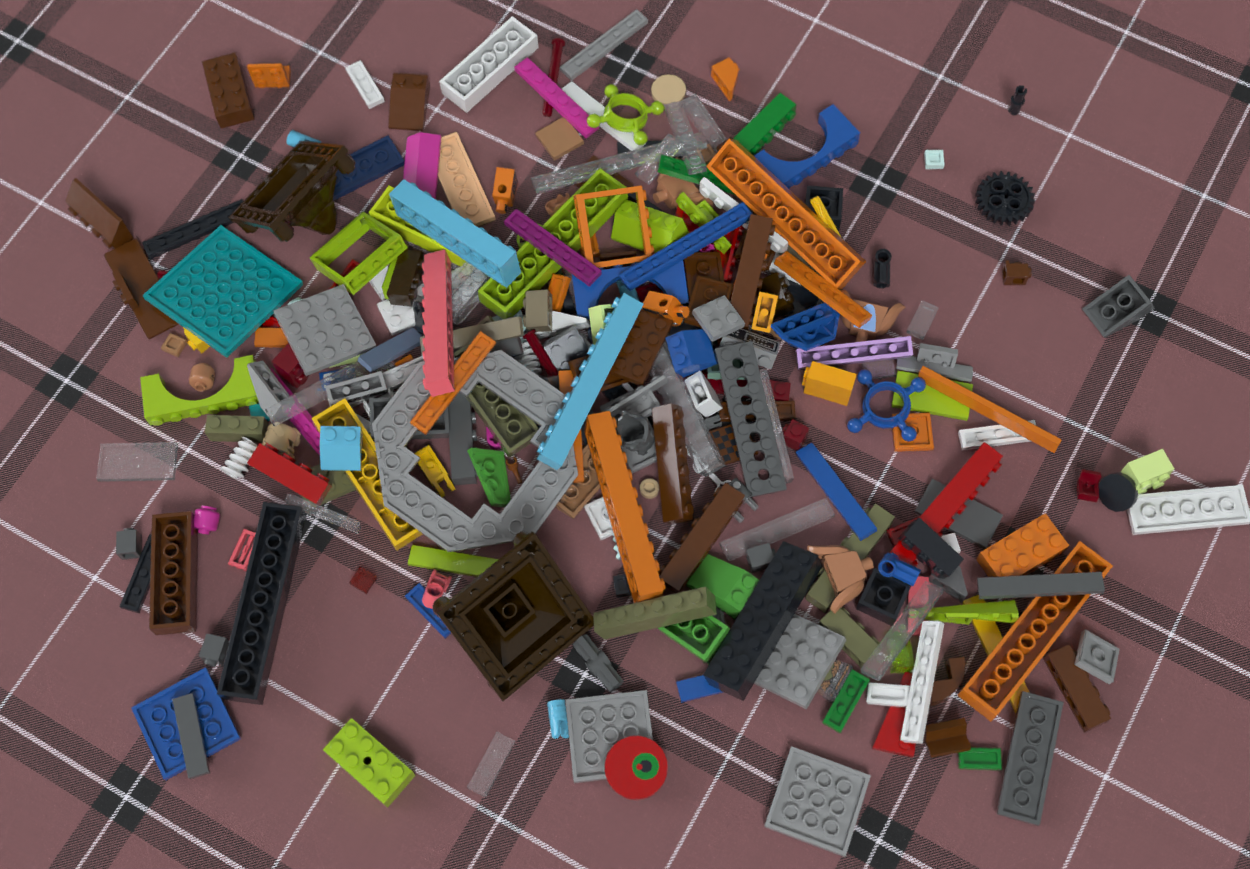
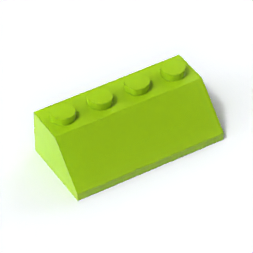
(664, 227)

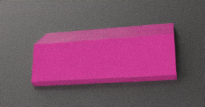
(423, 161)

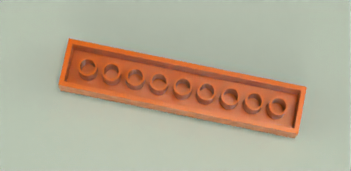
(793, 218)
(623, 508)
(1029, 639)

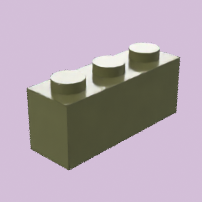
(233, 428)
(858, 643)

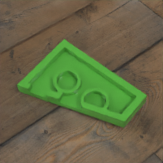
(492, 474)

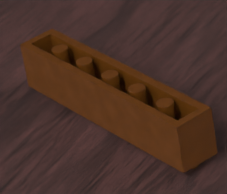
(751, 267)
(672, 464)
(701, 538)

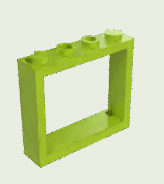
(371, 265)

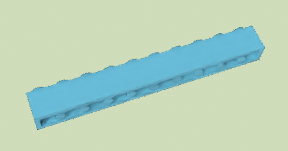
(590, 381)

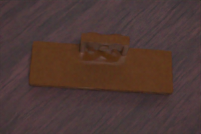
(134, 278)

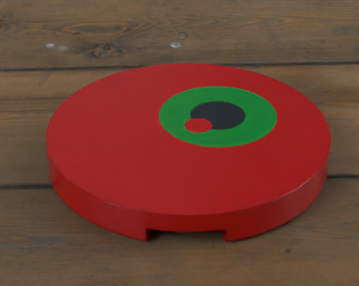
(636, 767)

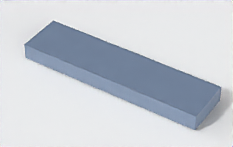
(390, 350)

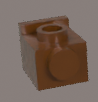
(1016, 273)

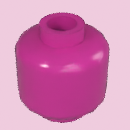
(206, 519)

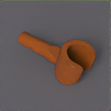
(513, 467)

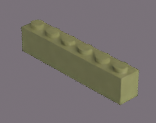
(821, 592)
(655, 613)

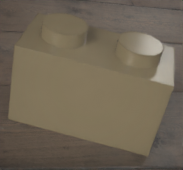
(538, 310)

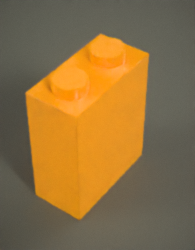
(828, 383)

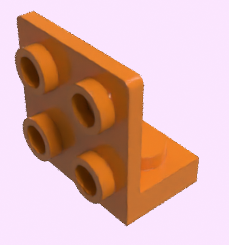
(269, 75)

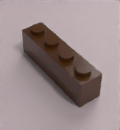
(1077, 688)

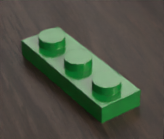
(846, 701)

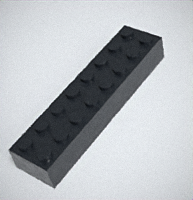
(763, 620)

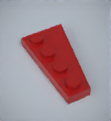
(891, 729)

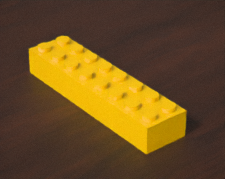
(368, 479)

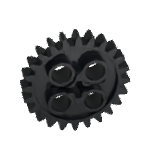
(1005, 198)

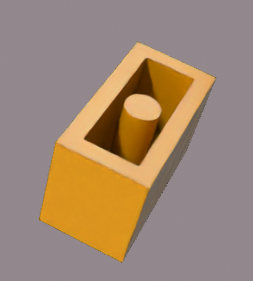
(765, 312)

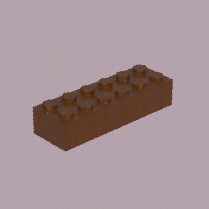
(173, 574)

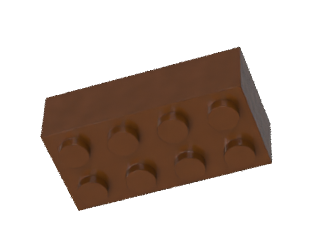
(228, 90)

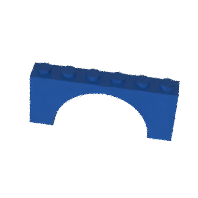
(839, 137)
(669, 281)

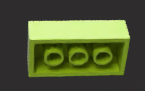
(383, 776)

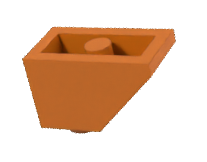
(726, 76)

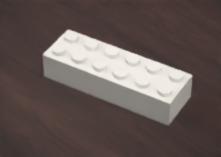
(489, 64)

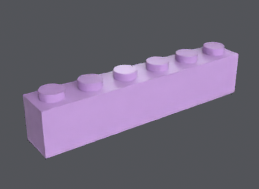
(856, 352)

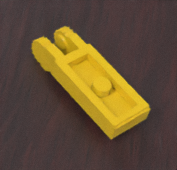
(433, 469)

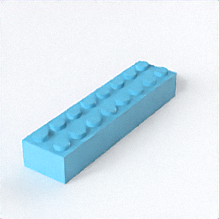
(455, 233)

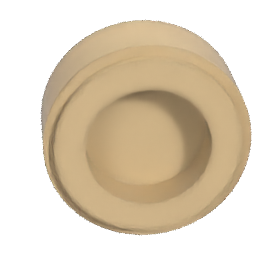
(649, 488)

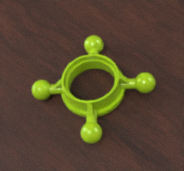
(623, 124)

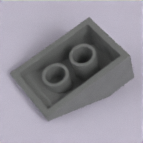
(1118, 307)

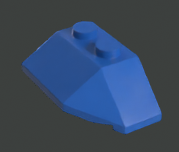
(808, 327)

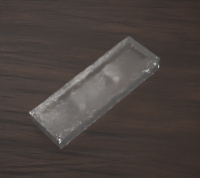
(667, 147)
(491, 764)

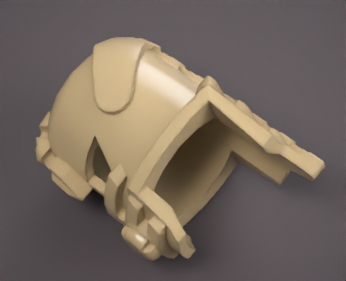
(283, 438)

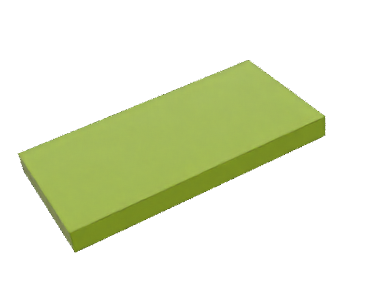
(931, 400)

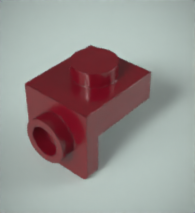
(1088, 485)

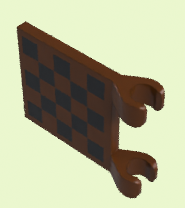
(726, 444)

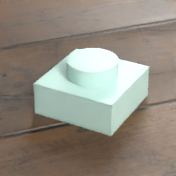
(934, 159)

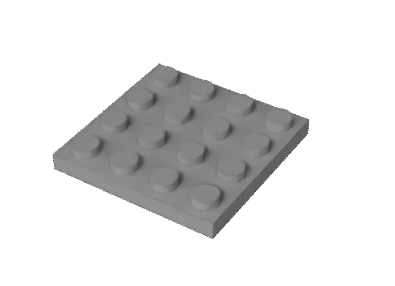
(324, 329)
(800, 661)
(600, 723)
(817, 801)

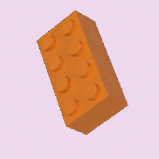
(1023, 549)

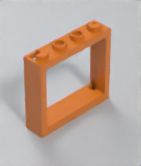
(584, 230)

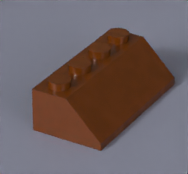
(97, 216)

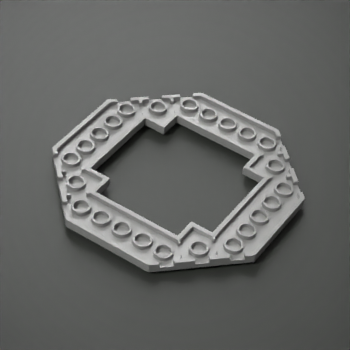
(435, 515)

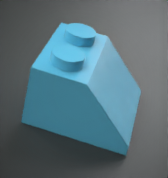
(340, 448)

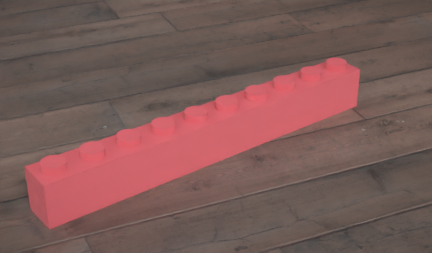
(438, 324)

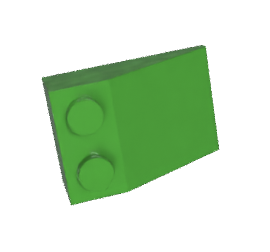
(726, 581)

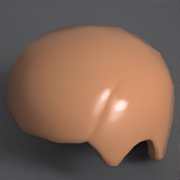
(555, 204)

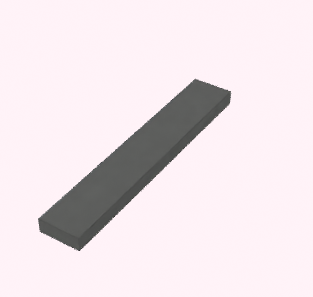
(1040, 585)

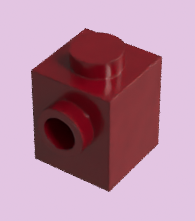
(795, 434)

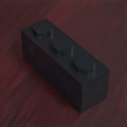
(930, 548)

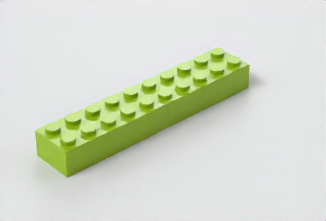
(536, 266)

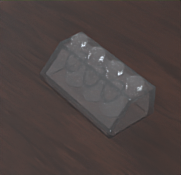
(465, 291)

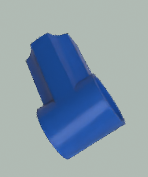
(900, 569)

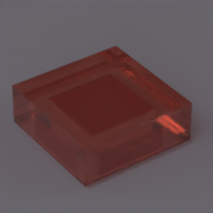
(363, 580)

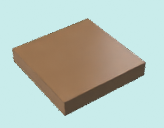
(559, 138)

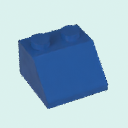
(691, 351)

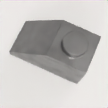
(953, 585)

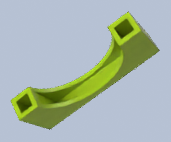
(164, 407)

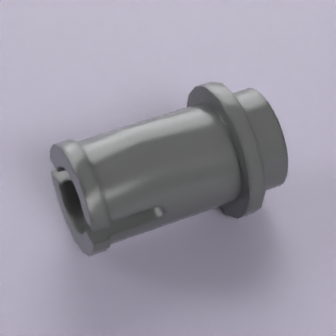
(713, 422)

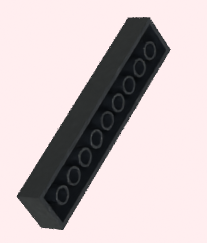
(262, 604)

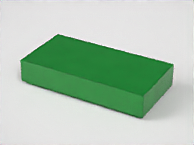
(980, 759)

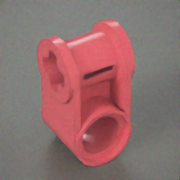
(435, 588)

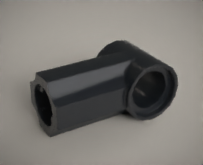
(881, 272)

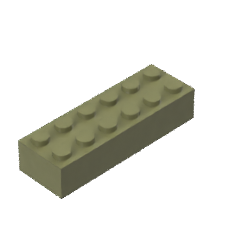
(506, 423)

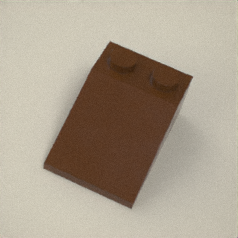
(408, 101)

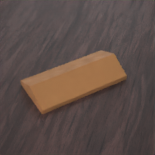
(580, 493)

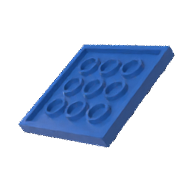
(160, 727)

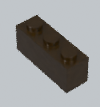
(406, 278)

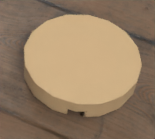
(668, 89)

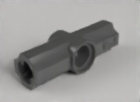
(598, 663)

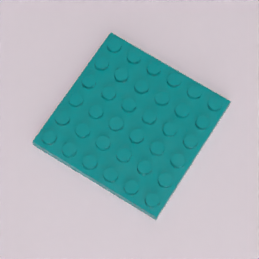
(223, 290)

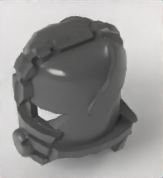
(635, 433)

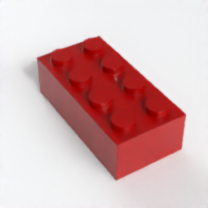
(289, 474)

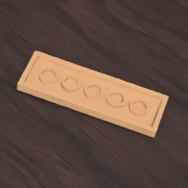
(462, 183)

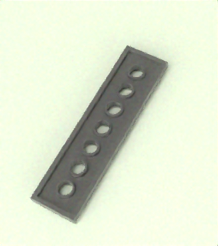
(758, 408)

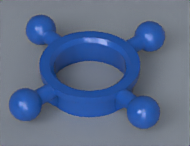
(908, 433)

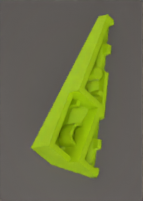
(964, 614)

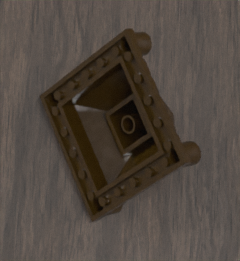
(297, 192)
(515, 615)

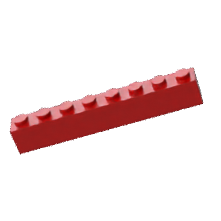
(955, 495)

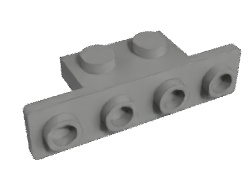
(938, 359)
(641, 401)

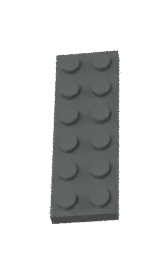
(1030, 758)

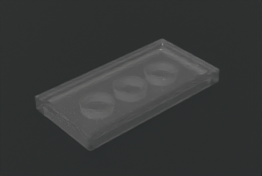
(137, 461)

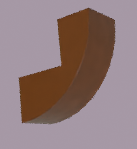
(945, 688)

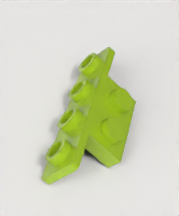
(701, 215)

